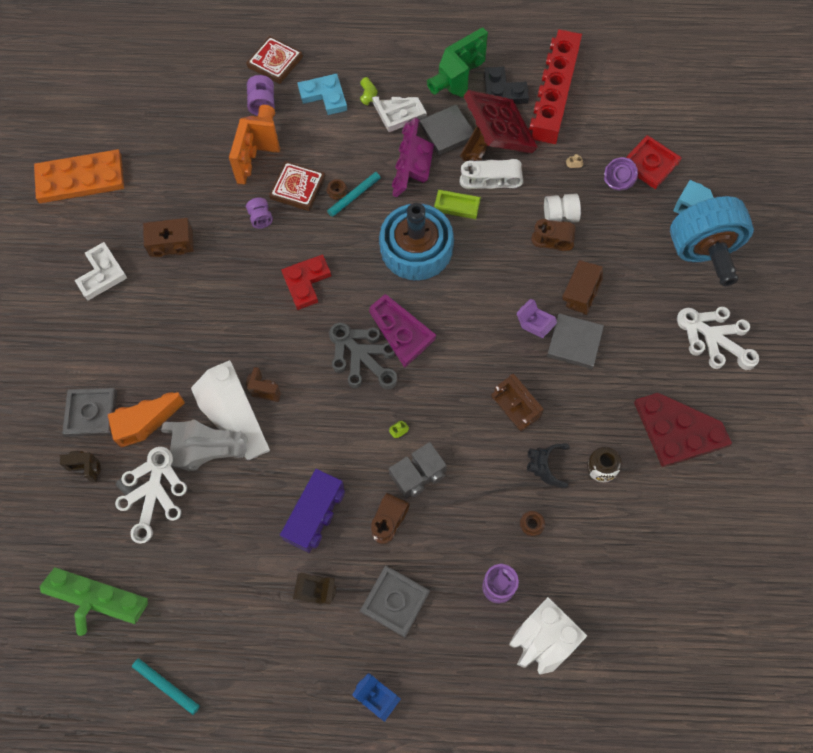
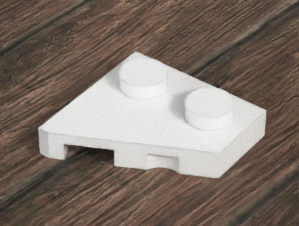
(399, 111)

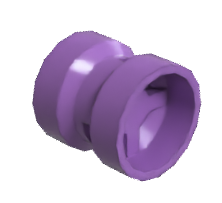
(259, 213)

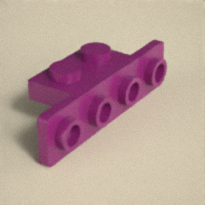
(413, 159)

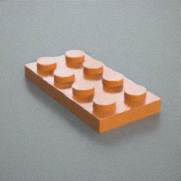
(78, 176)

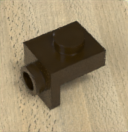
(82, 461)
(314, 589)

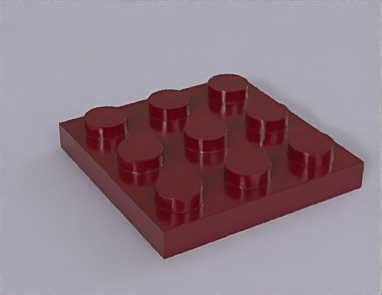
(500, 122)

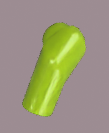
(369, 91)

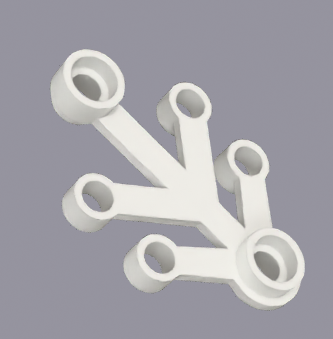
(715, 336)
(152, 490)

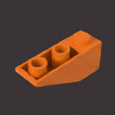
(140, 421)

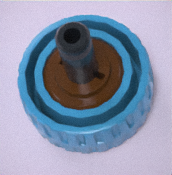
(712, 232)
(416, 241)

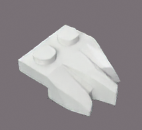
(547, 637)

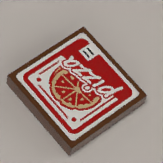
(274, 59)
(297, 186)

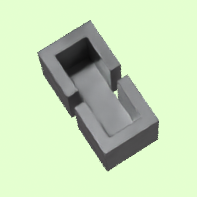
(428, 464)

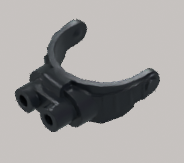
(539, 464)

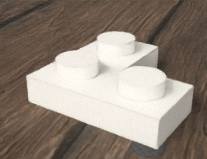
(105, 273)

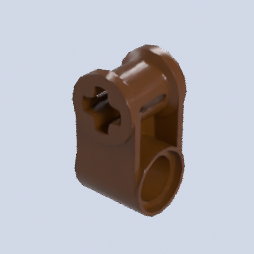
(555, 234)
(389, 514)

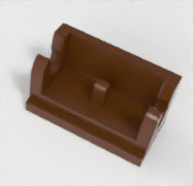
(583, 286)
(517, 402)

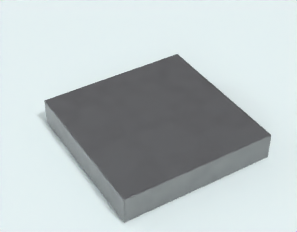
(446, 129)
(575, 341)
(88, 412)
(395, 601)

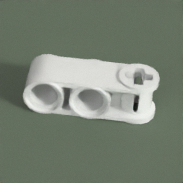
(491, 174)

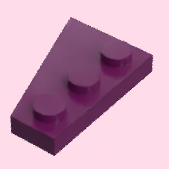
(401, 329)

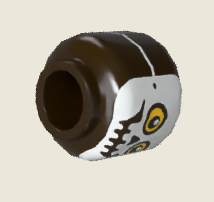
(604, 464)

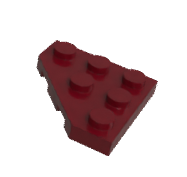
(679, 430)

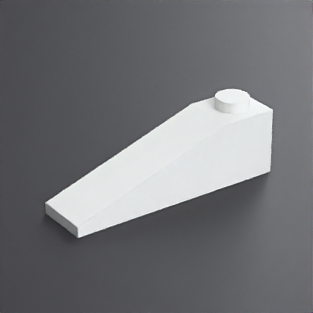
(227, 406)

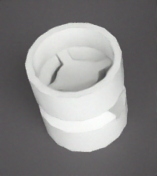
(563, 208)

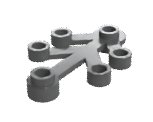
(361, 352)

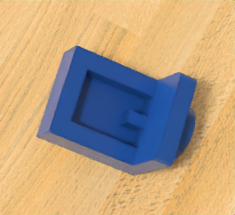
(376, 696)

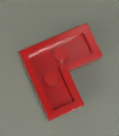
(301, 276)

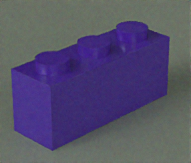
(313, 511)

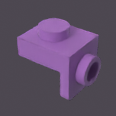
(535, 320)

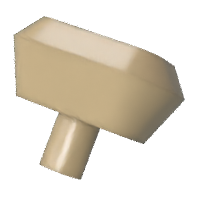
(574, 161)

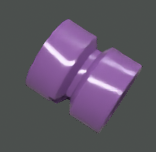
(260, 92)
(500, 583)

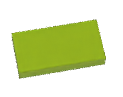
(457, 204)

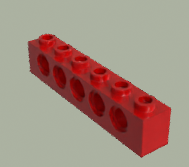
(556, 86)

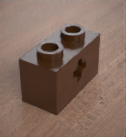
(168, 237)

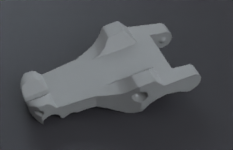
(197, 444)

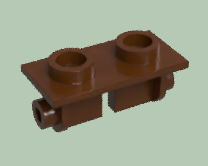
(475, 147)

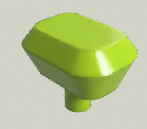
(398, 429)

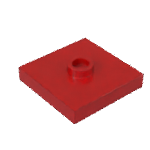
(653, 161)

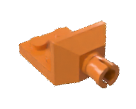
(252, 135)

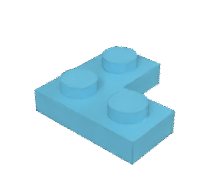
(324, 88)

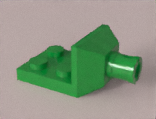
(457, 62)

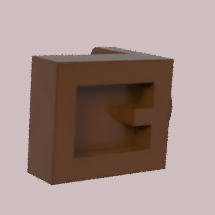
(262, 389)

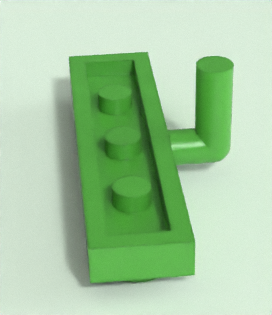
(93, 596)

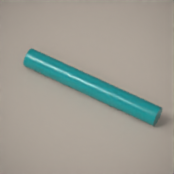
(353, 194)
(165, 686)

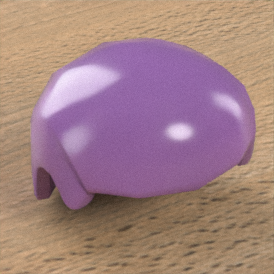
(621, 173)

